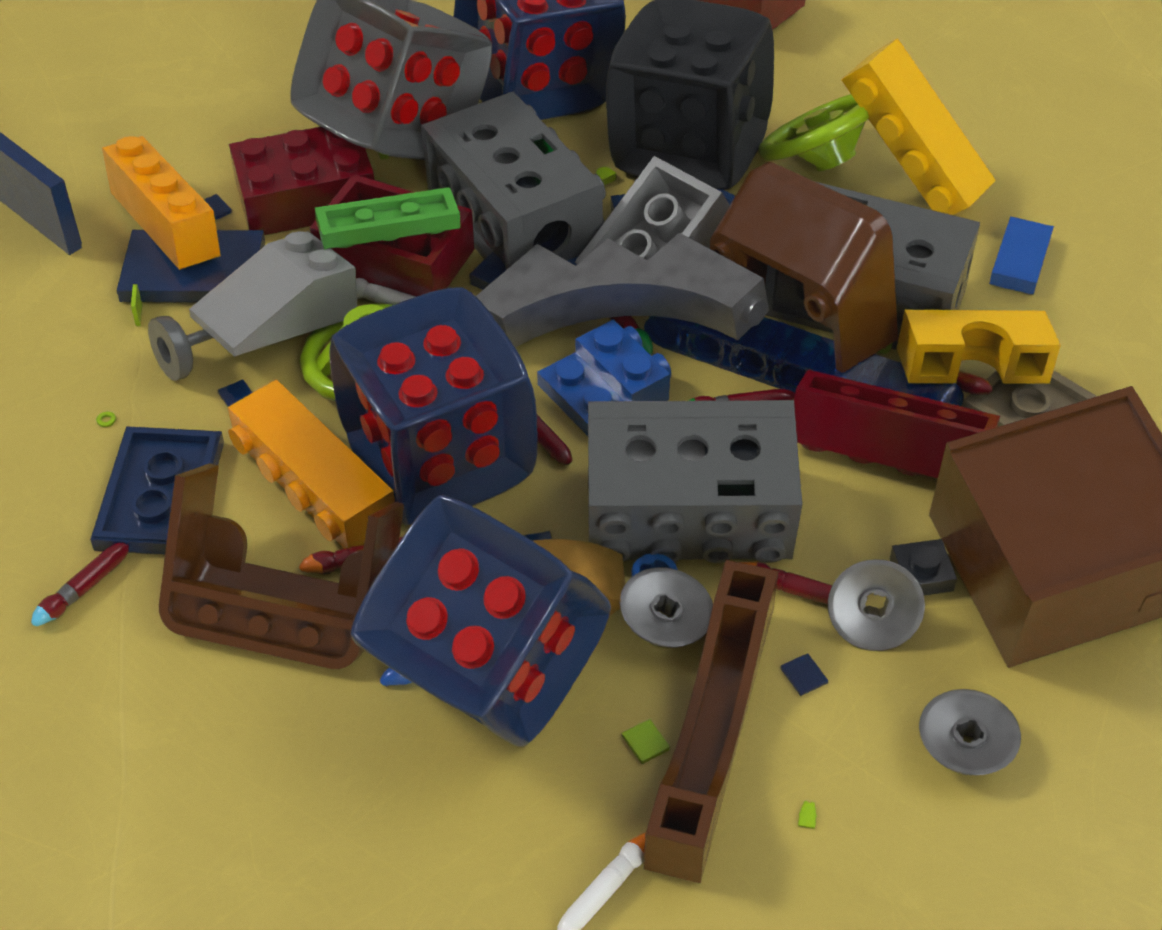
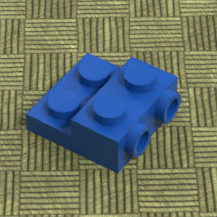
(605, 367)

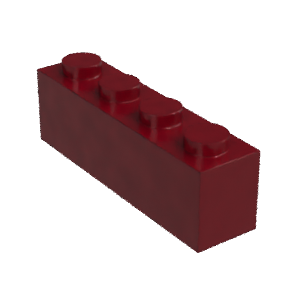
(881, 423)

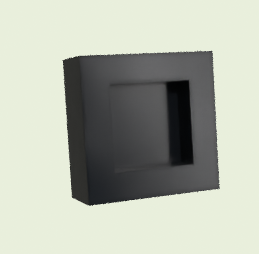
(928, 564)

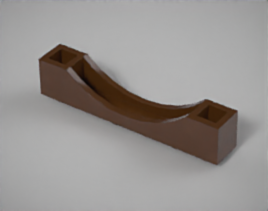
(700, 767)

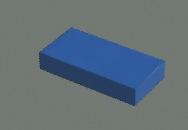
(1021, 255)

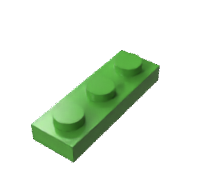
(387, 218)

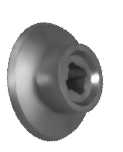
(674, 595)
(867, 625)
(973, 714)

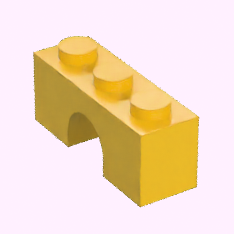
(1011, 341)

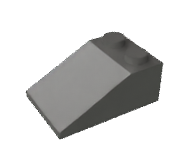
(660, 207)
(278, 295)

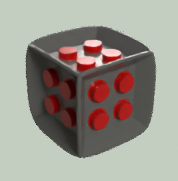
(385, 70)

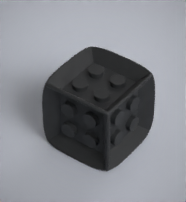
(691, 89)

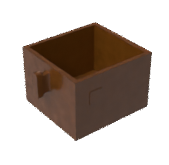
(1057, 523)

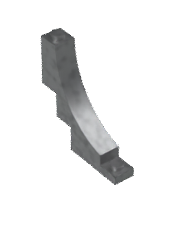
(676, 282)

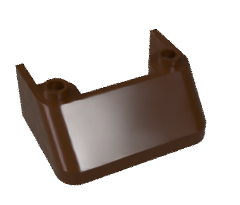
(824, 242)
(257, 608)

